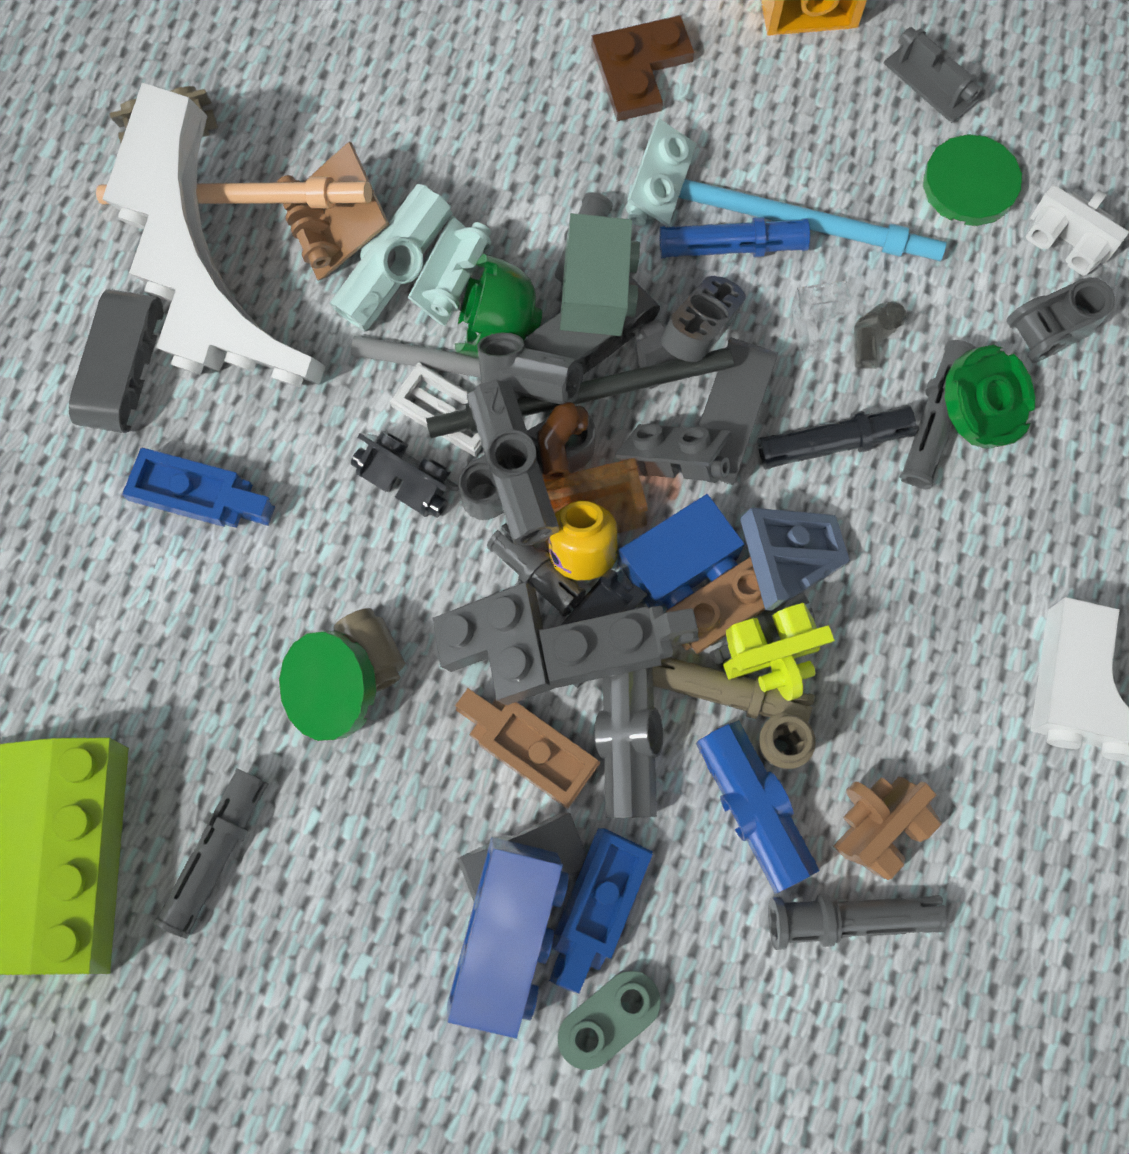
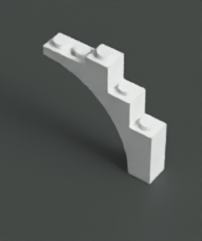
(156, 191)

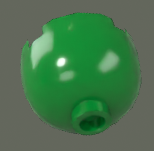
(497, 303)

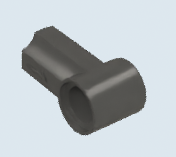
(530, 371)

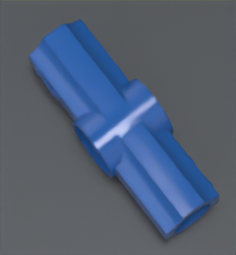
(758, 806)

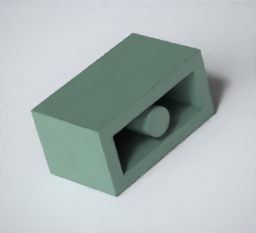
(597, 275)

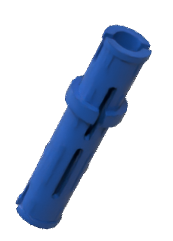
(735, 238)

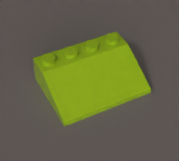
(60, 854)

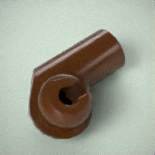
(554, 434)

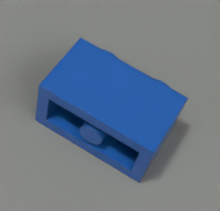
(681, 553)

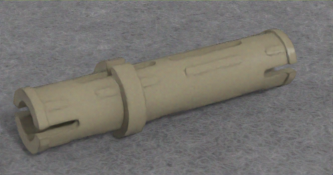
(737, 693)

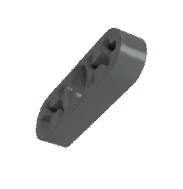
(702, 318)

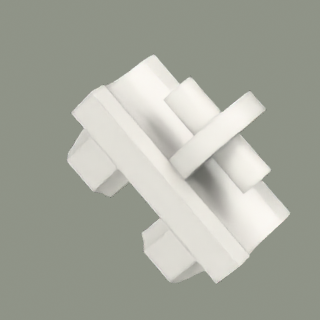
(1079, 224)

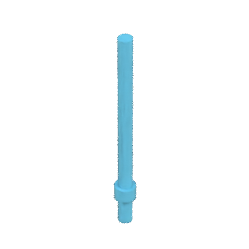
(893, 239)

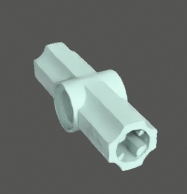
(410, 234)

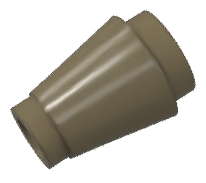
(795, 733)

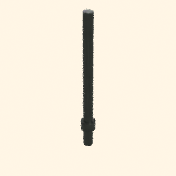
(597, 389)

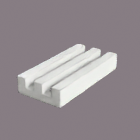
(409, 387)

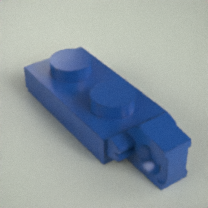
(194, 490)
(598, 907)

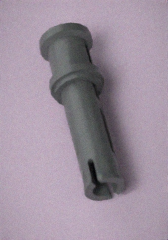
(831, 920)

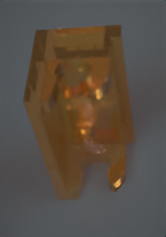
(610, 486)

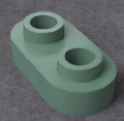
(609, 1020)

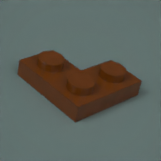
(631, 55)

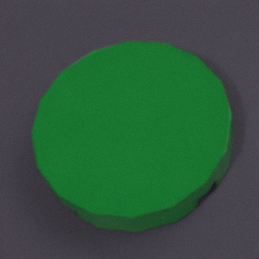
(972, 179)
(989, 397)
(327, 685)

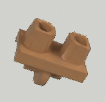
(880, 818)

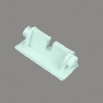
(660, 175)
(449, 269)

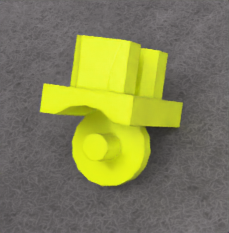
(798, 638)

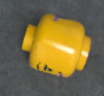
(584, 542)

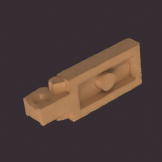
(529, 747)

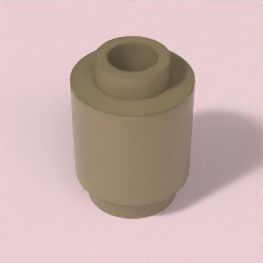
(378, 642)

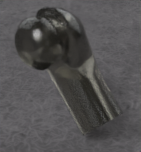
(873, 329)

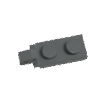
(614, 643)

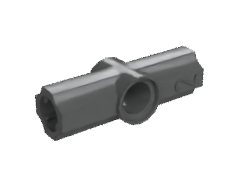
(521, 489)
(629, 741)

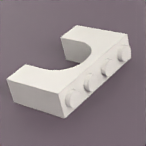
(1076, 682)

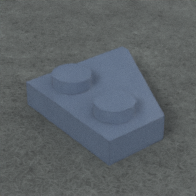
(791, 551)

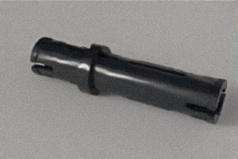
(857, 432)

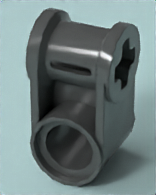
(1055, 320)

